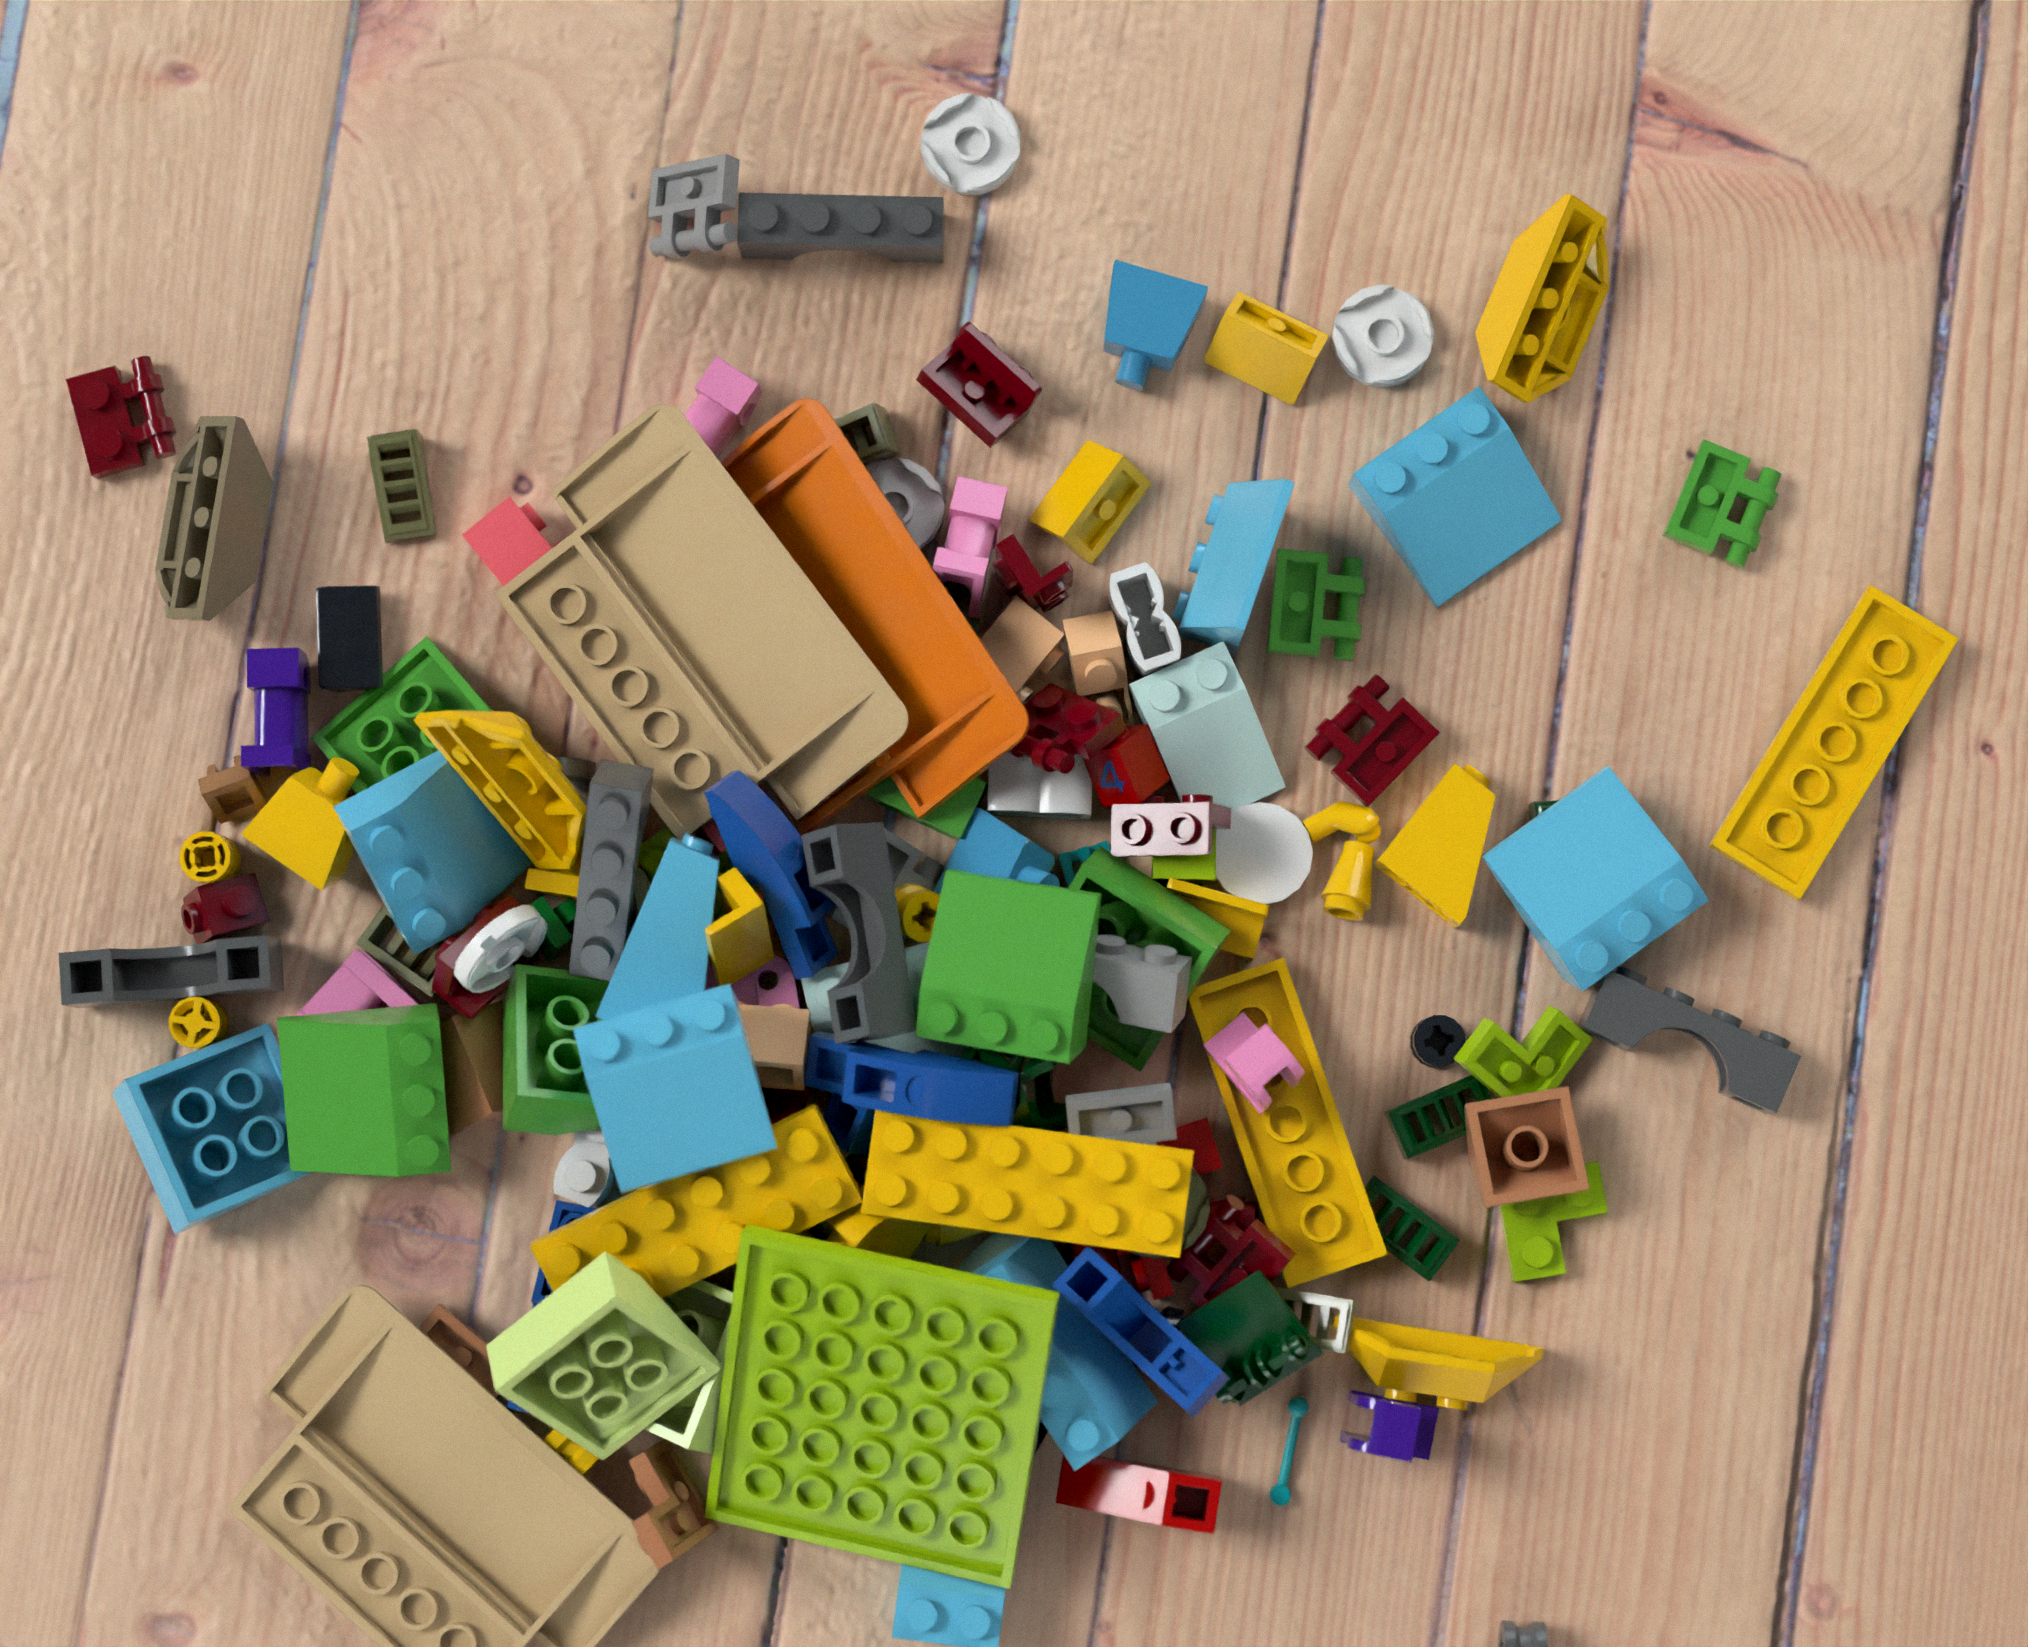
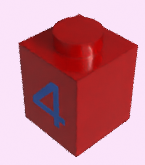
(1127, 768)

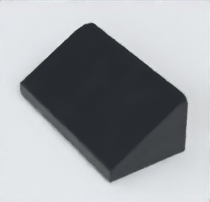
(349, 638)

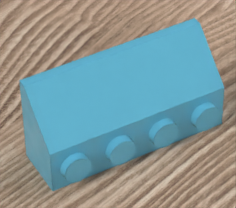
(1090, 1384)

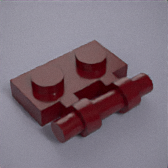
(107, 421)
(1065, 726)
(1383, 751)
(1246, 1253)

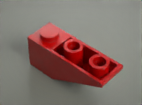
(1142, 1492)

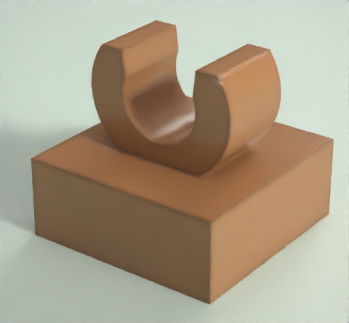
(232, 791)

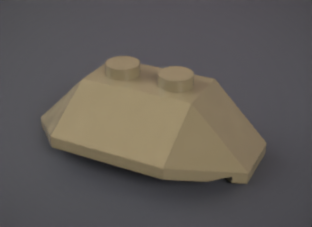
(213, 520)

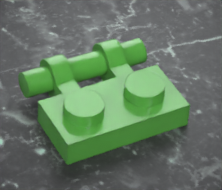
(1707, 498)
(1299, 604)

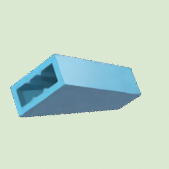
(668, 942)

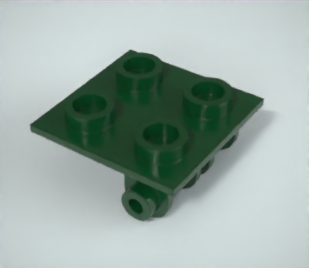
(1250, 1338)

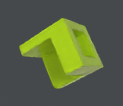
(1186, 868)

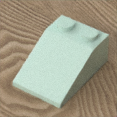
(1207, 729)

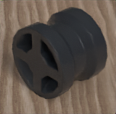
(1428, 1043)

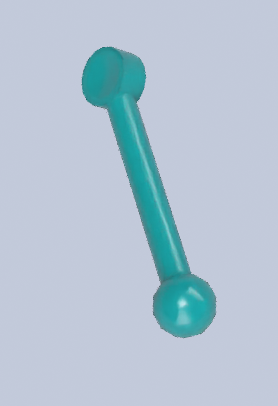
(1280, 1492)

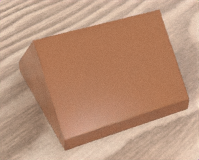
(473, 1067)
(1525, 1147)

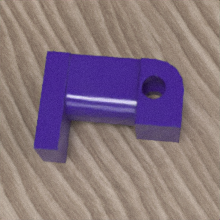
(281, 710)
(1397, 1429)

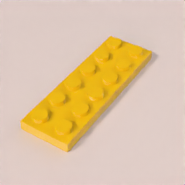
(1833, 742)
(1298, 1145)
(1028, 1183)
(695, 1222)

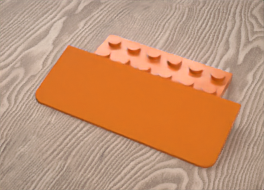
(892, 603)

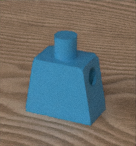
(1149, 320)
(999, 851)

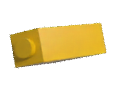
(1443, 844)

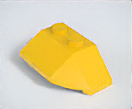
(1545, 301)
(512, 780)
(1436, 1361)

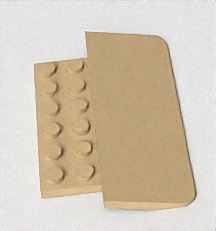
(697, 631)
(431, 1499)

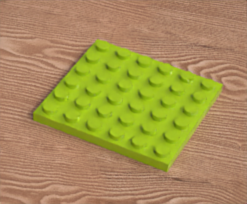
(880, 1405)

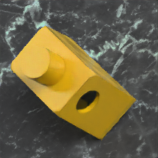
(303, 827)

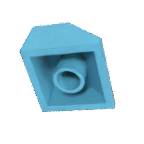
(947, 1609)

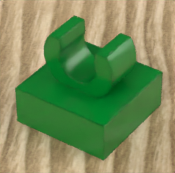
(558, 923)

